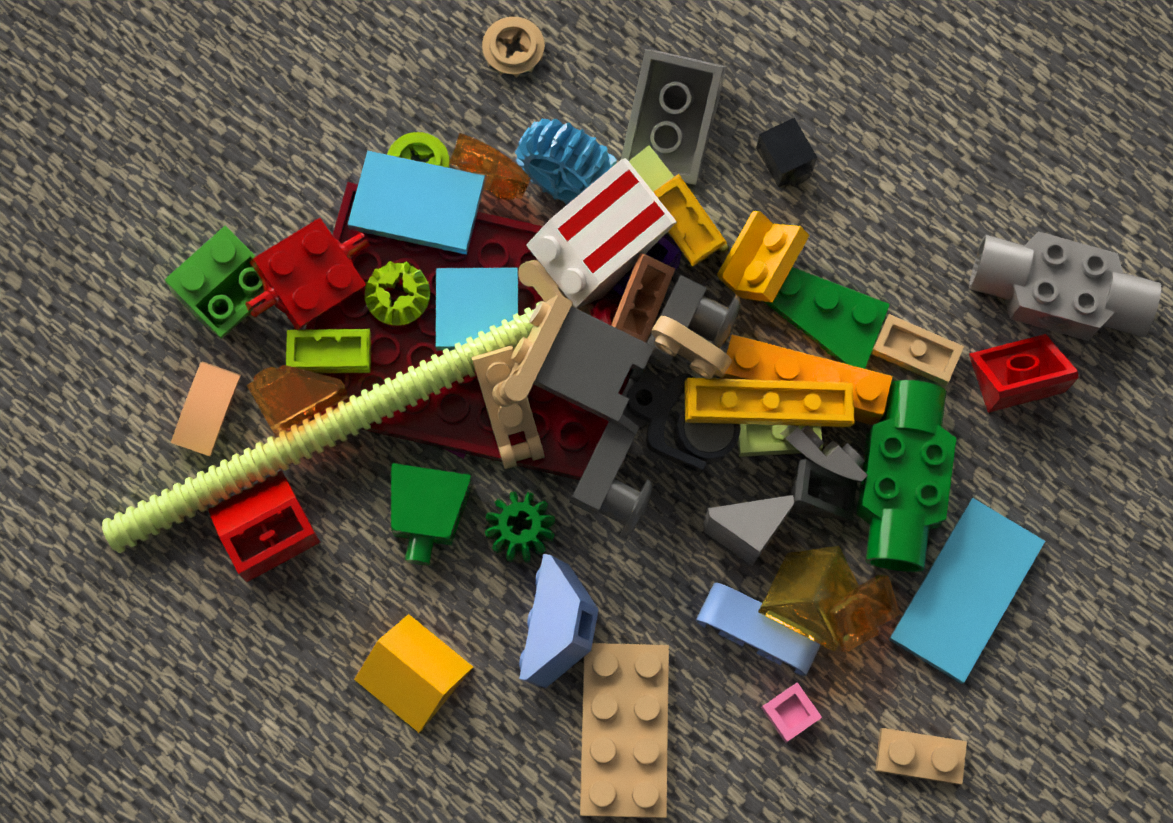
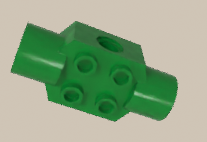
(907, 476)

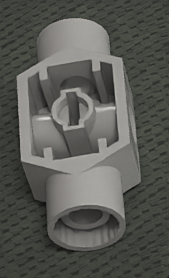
(1064, 286)

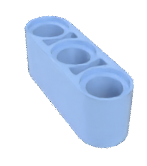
(740, 622)

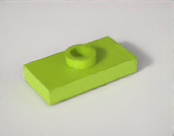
(329, 350)

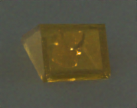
(807, 590)

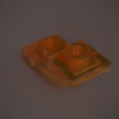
(503, 176)

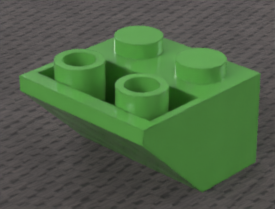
(217, 282)

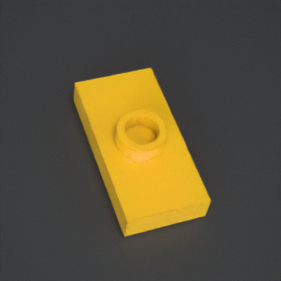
(694, 229)

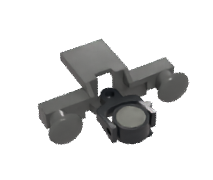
(588, 371)

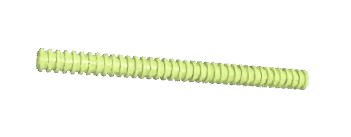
(309, 437)

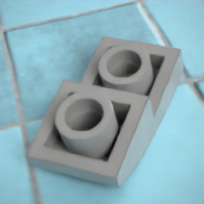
(839, 460)

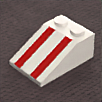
(601, 234)

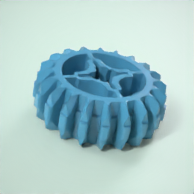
(562, 158)

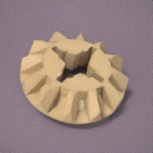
(506, 31)

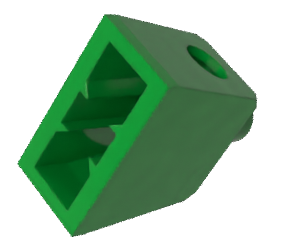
(426, 508)

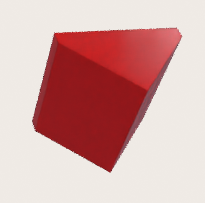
(1022, 372)

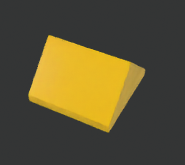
(412, 672)

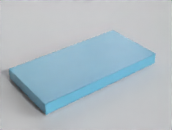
(967, 590)

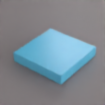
(472, 302)

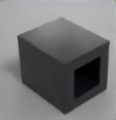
(787, 153)

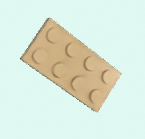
(625, 731)

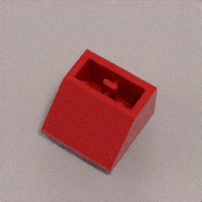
(263, 526)

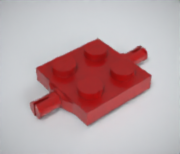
(307, 274)

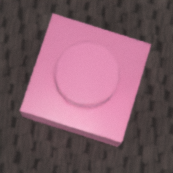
(791, 712)

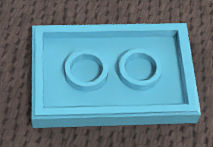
(416, 202)

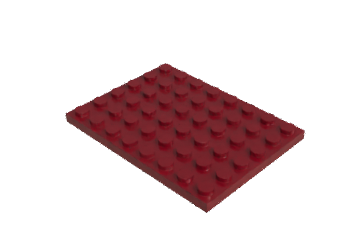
(457, 415)

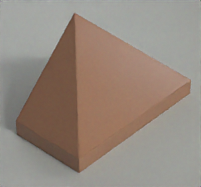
(643, 297)

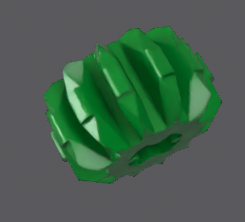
(528, 538)

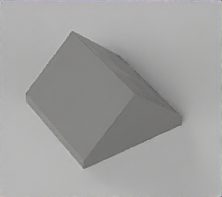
(748, 525)

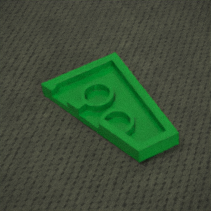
(831, 315)

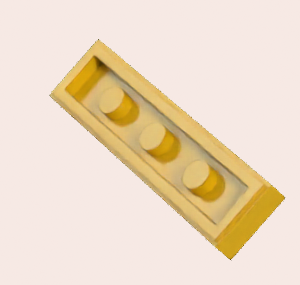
(769, 402)

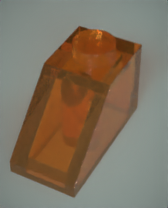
(294, 394)

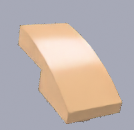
(205, 408)

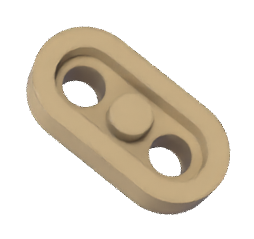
(704, 356)

